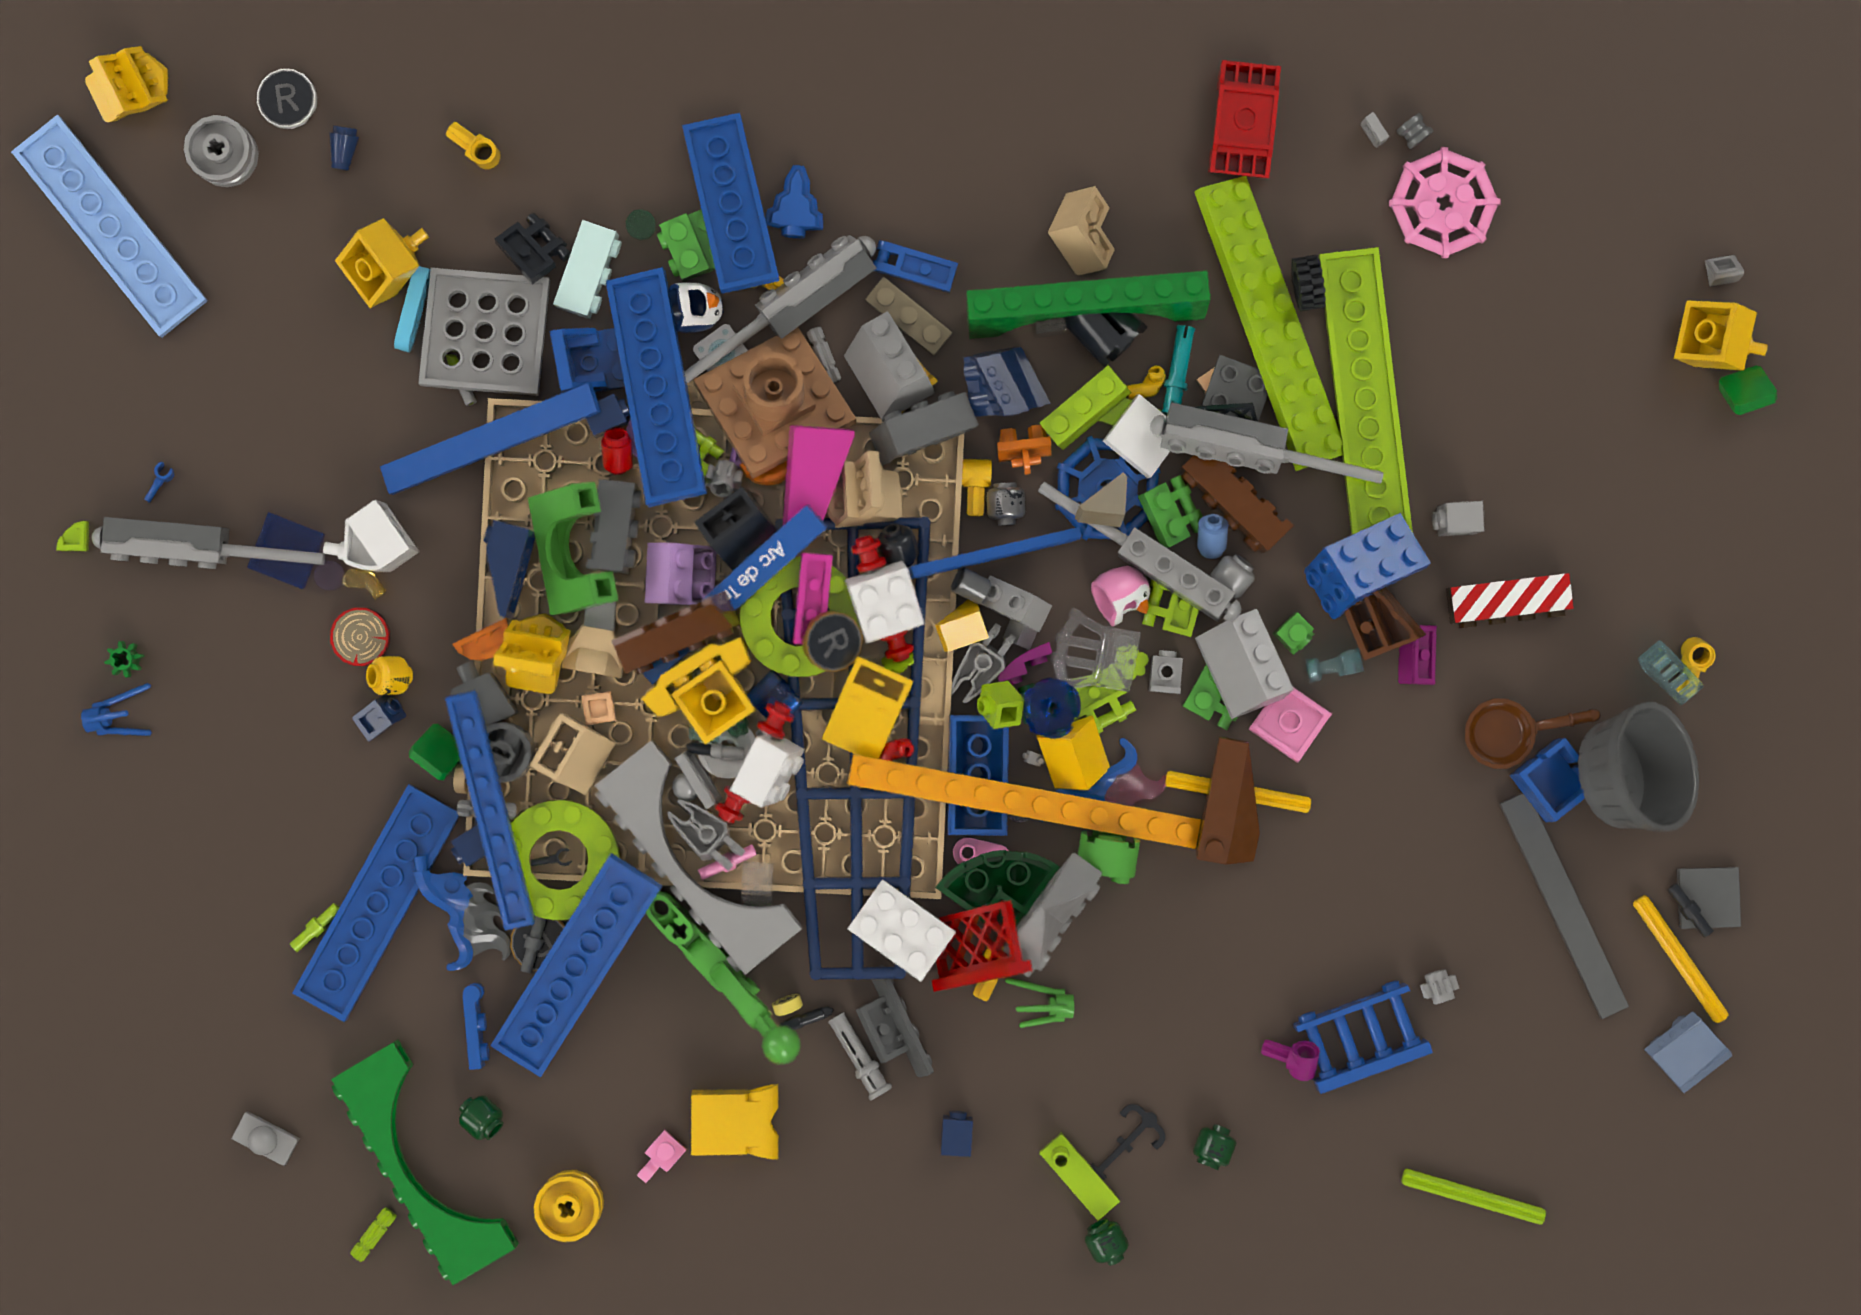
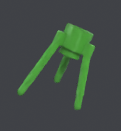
(1059, 1006)

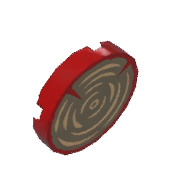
(359, 636)

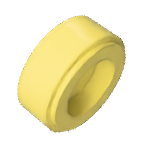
(787, 1004)

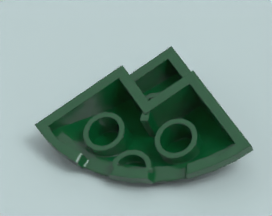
(998, 878)

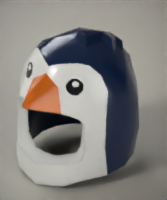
(695, 306)

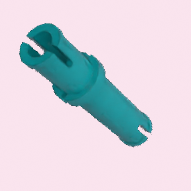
(1178, 370)

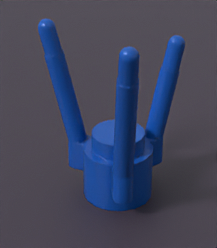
(99, 717)

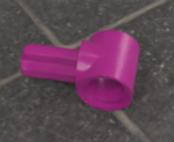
(1299, 1059)

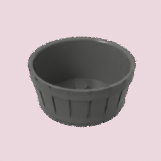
(1640, 769)

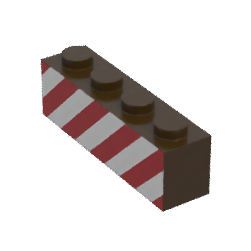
(1509, 598)

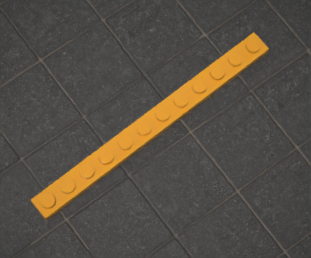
(1023, 801)

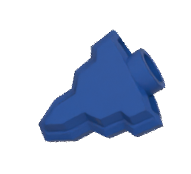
(795, 207)

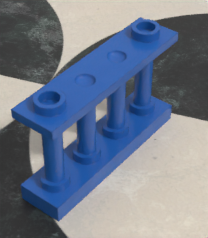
(1384, 1057)

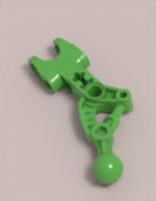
(779, 1042)

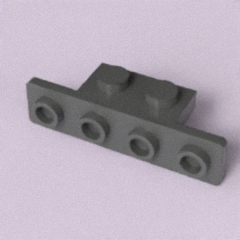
(891, 1028)

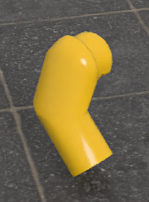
(1150, 385)

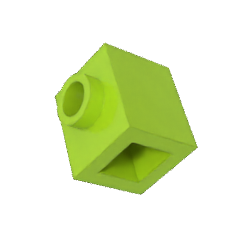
(1000, 704)

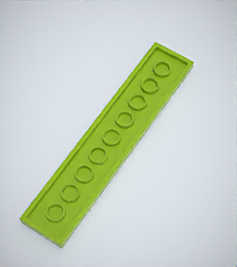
(1269, 318)
(1364, 385)

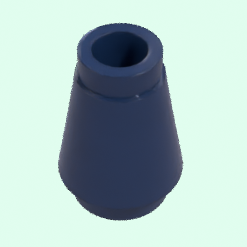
(342, 145)

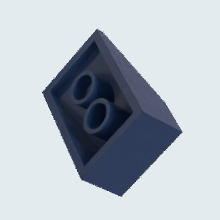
(508, 558)

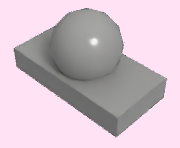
(694, 781)
(265, 1138)

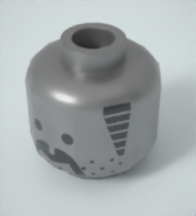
(1005, 503)

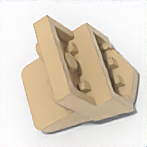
(865, 493)

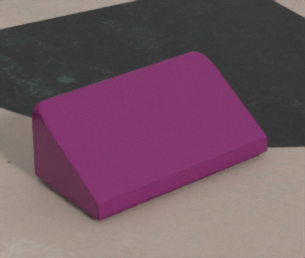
(1418, 659)

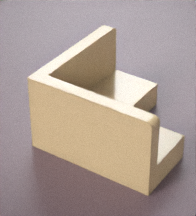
(1079, 232)

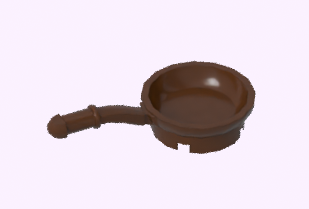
(1504, 733)

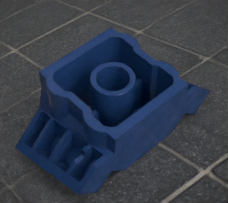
(1002, 383)

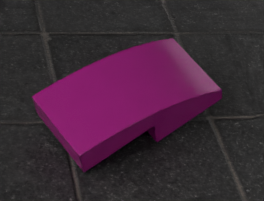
(1015, 670)

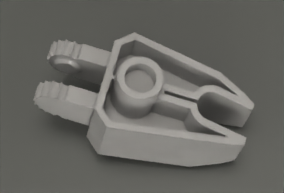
(986, 660)
(705, 834)

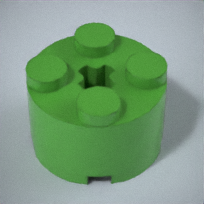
(1110, 854)

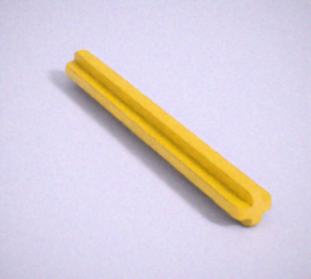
(1263, 796)
(1680, 959)

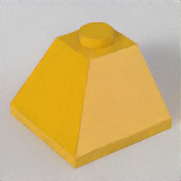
(713, 701)

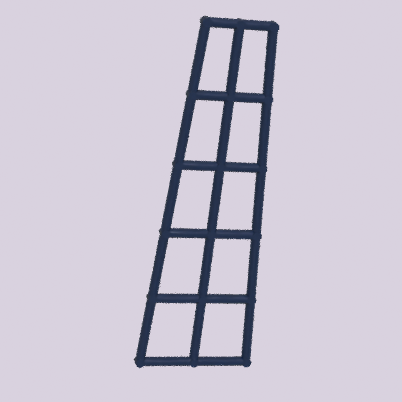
(856, 793)

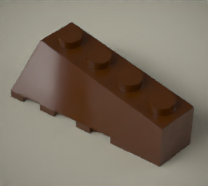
(675, 632)

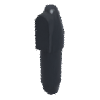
(800, 1020)

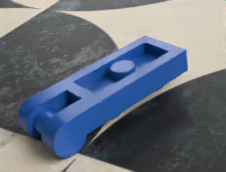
(915, 266)
(475, 1025)

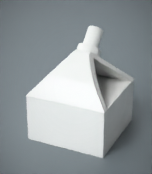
(373, 540)

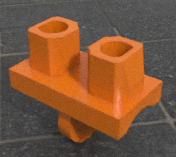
(1025, 451)

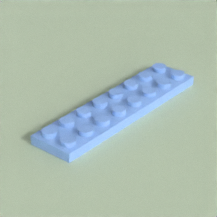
(109, 226)

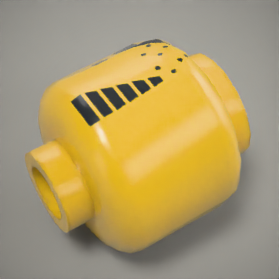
(389, 675)

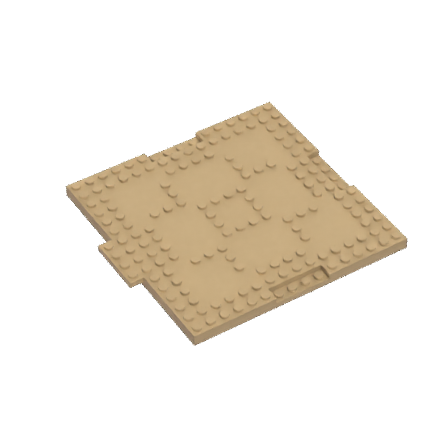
(572, 455)

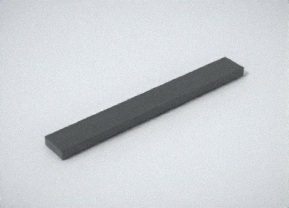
(1564, 906)

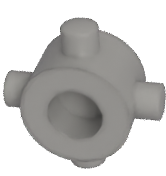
(1033, 758)

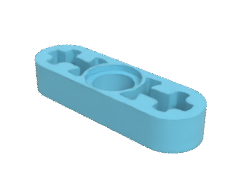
(412, 309)

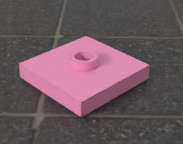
(1291, 724)

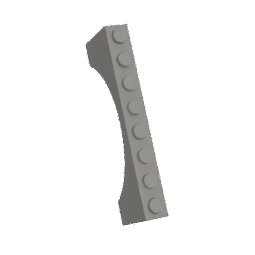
(636, 796)

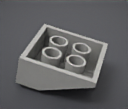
(1053, 908)

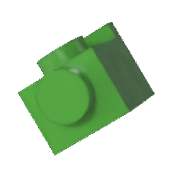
(1294, 633)

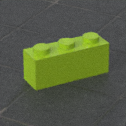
(1085, 407)

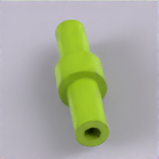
(314, 927)

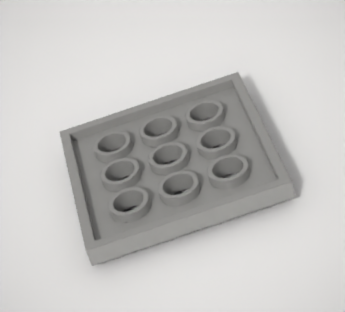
(475, 286)

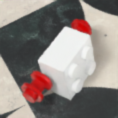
(883, 599)
(766, 767)

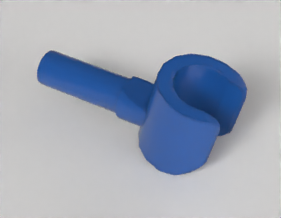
(159, 480)

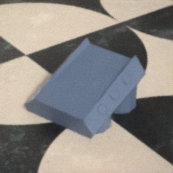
(1688, 1051)

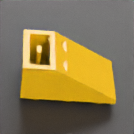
(867, 709)

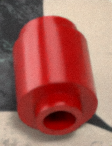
(617, 451)

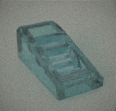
(1659, 657)

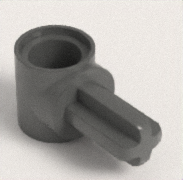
(970, 585)

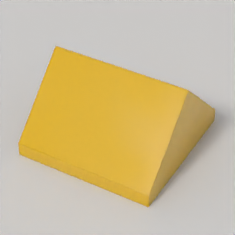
(1076, 758)

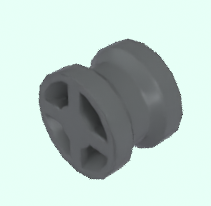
(1414, 131)

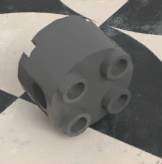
(511, 749)

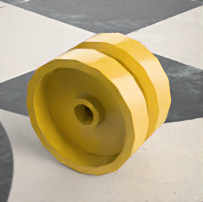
(565, 1223)

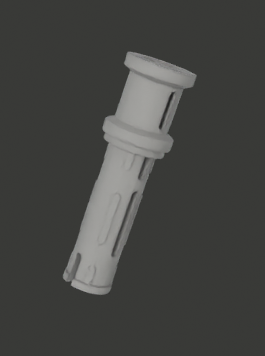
(866, 1068)

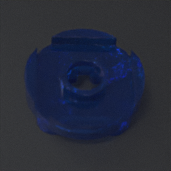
(1037, 707)

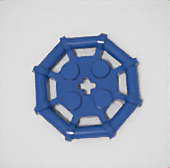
(1090, 480)

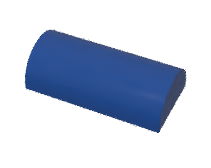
(980, 753)

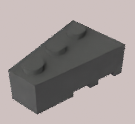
(923, 426)
(615, 527)

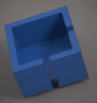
(1550, 781)

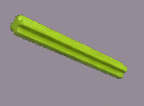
(1473, 1196)

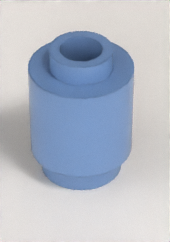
(1212, 536)

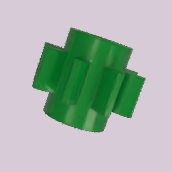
(132, 656)

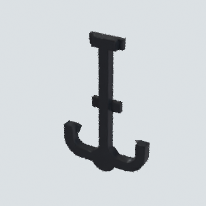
(1148, 1121)

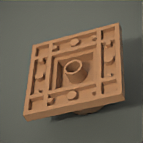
(767, 392)

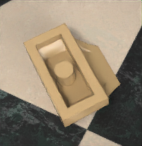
(593, 652)

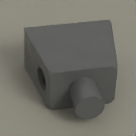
(492, 696)

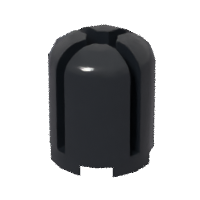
(1105, 333)

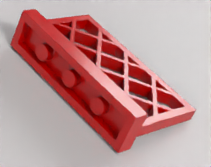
(987, 969)

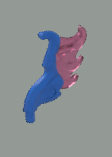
(1122, 782)

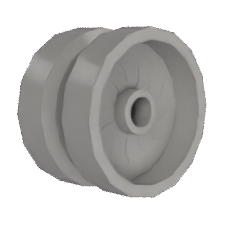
(216, 134)

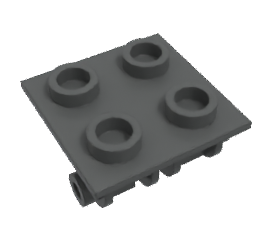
(1236, 383)

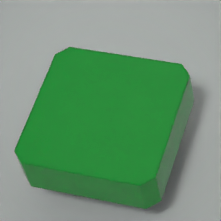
(1748, 390)
(436, 752)

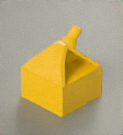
(380, 261)
(1717, 335)

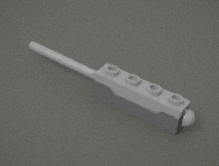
(801, 294)
(1240, 442)
(183, 543)
(1163, 566)

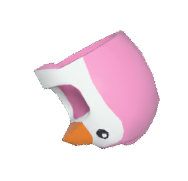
(1120, 592)

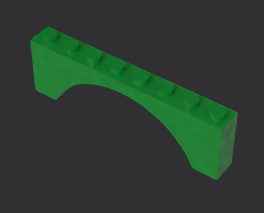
(1165, 295)
(458, 1240)

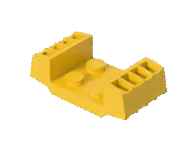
(733, 653)

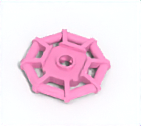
(1459, 194)

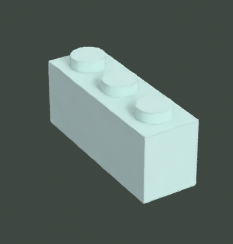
(587, 270)

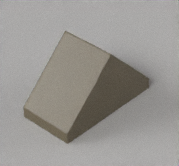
(1106, 505)

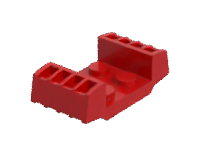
(1245, 119)

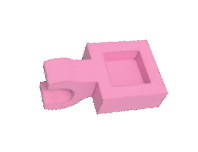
(663, 1153)

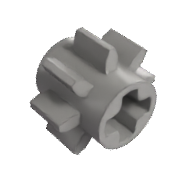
(723, 478)
(1439, 986)

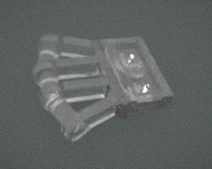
(1114, 657)

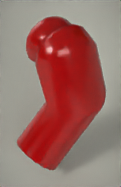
(897, 749)

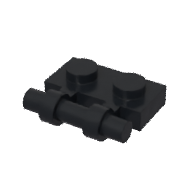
(526, 253)

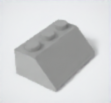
(887, 367)
(1244, 664)

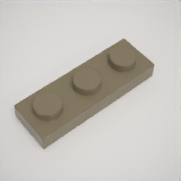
(909, 316)

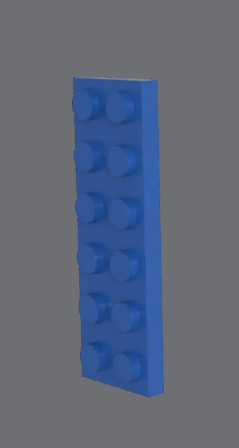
(730, 203)

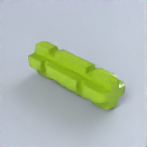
(373, 1234)

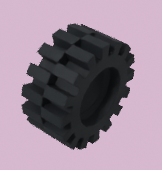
(1308, 282)

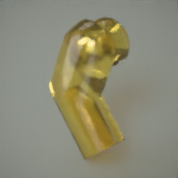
(363, 579)

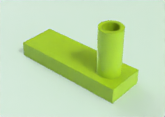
(1079, 1176)

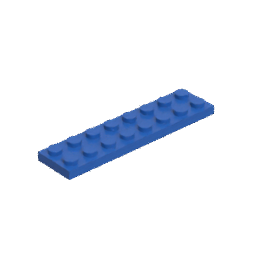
(656, 387)
(375, 904)
(576, 965)

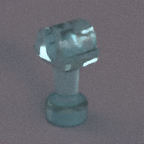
(1345, 663)

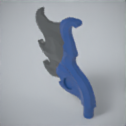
(469, 912)

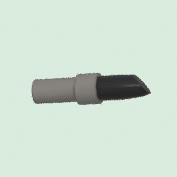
(716, 750)

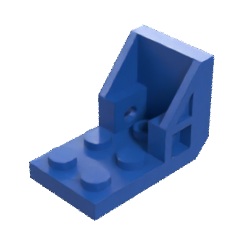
(587, 357)

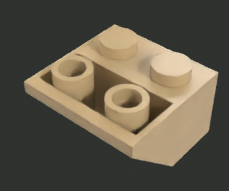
(572, 753)

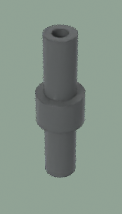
(533, 944)

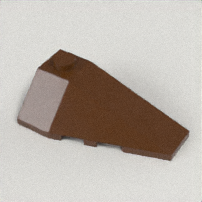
(1230, 816)

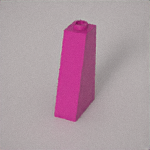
(814, 467)

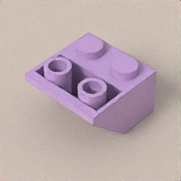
(679, 573)

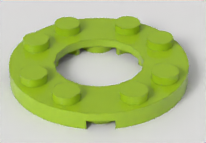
(757, 626)
(582, 823)

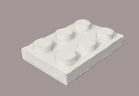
(901, 930)

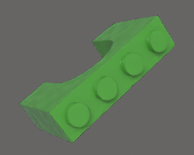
(552, 521)

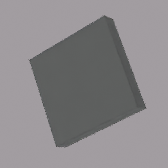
(1715, 892)

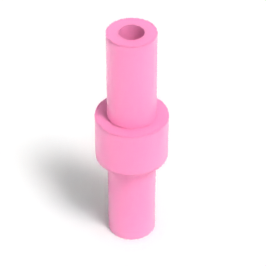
(715, 868)

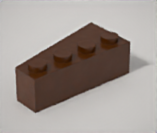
(1237, 501)

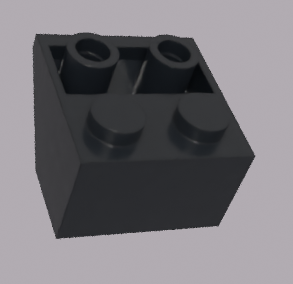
(736, 527)

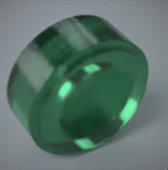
(640, 224)

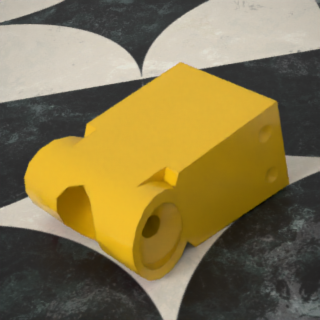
(735, 1122)

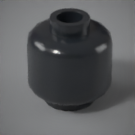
(898, 545)

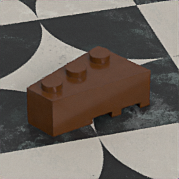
(1381, 624)

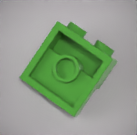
(688, 245)

